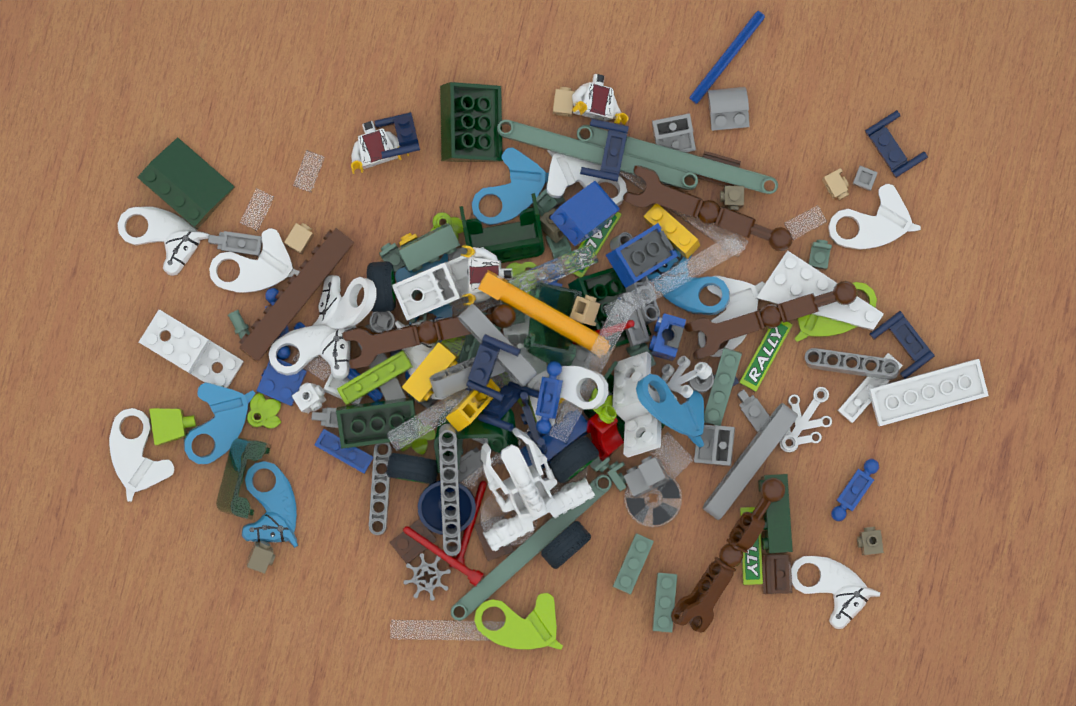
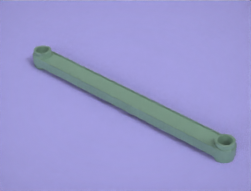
(591, 152)
(684, 161)
(525, 553)

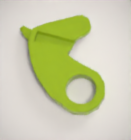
(822, 326)

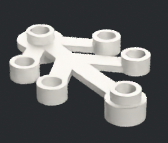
(701, 370)
(803, 423)

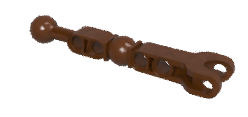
(706, 211)
(769, 317)
(409, 336)
(719, 573)

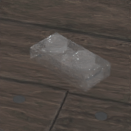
(256, 209)
(805, 222)

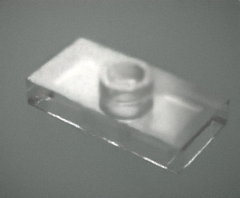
(308, 171)
(318, 367)

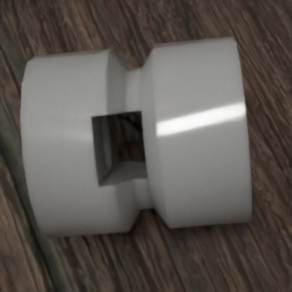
(382, 321)
(701, 385)

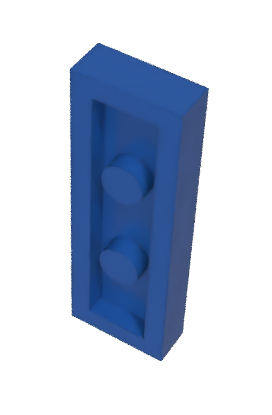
(352, 456)

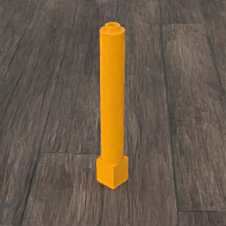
(502, 290)

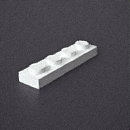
(860, 397)

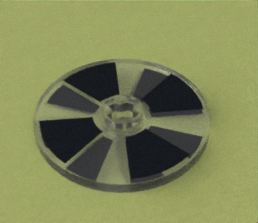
(654, 513)

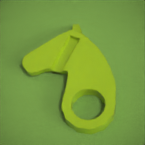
(518, 633)

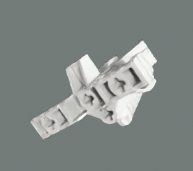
(527, 491)

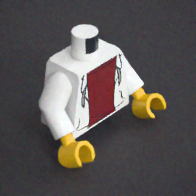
(597, 102)
(369, 146)
(478, 263)

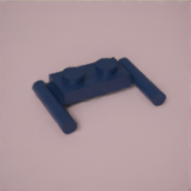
(405, 133)
(889, 148)
(613, 151)
(909, 341)
(484, 365)
(496, 409)
(527, 418)

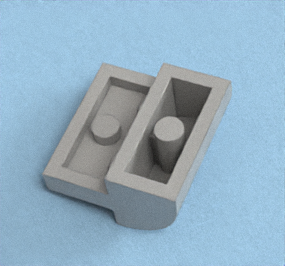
(728, 108)
(674, 132)
(717, 446)

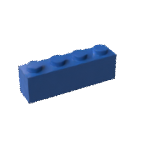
(554, 445)

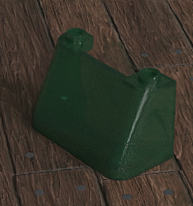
(543, 341)
(228, 496)

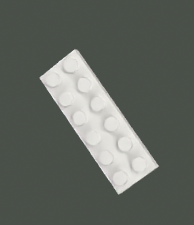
(928, 392)

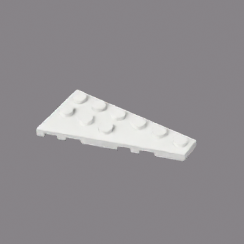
(797, 278)

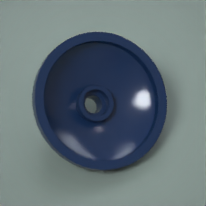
(431, 507)

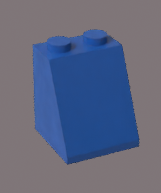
(585, 213)

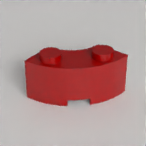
(604, 436)

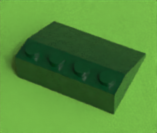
(470, 122)
(186, 182)
(606, 288)

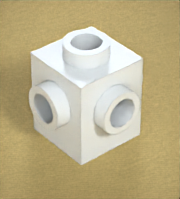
(309, 397)

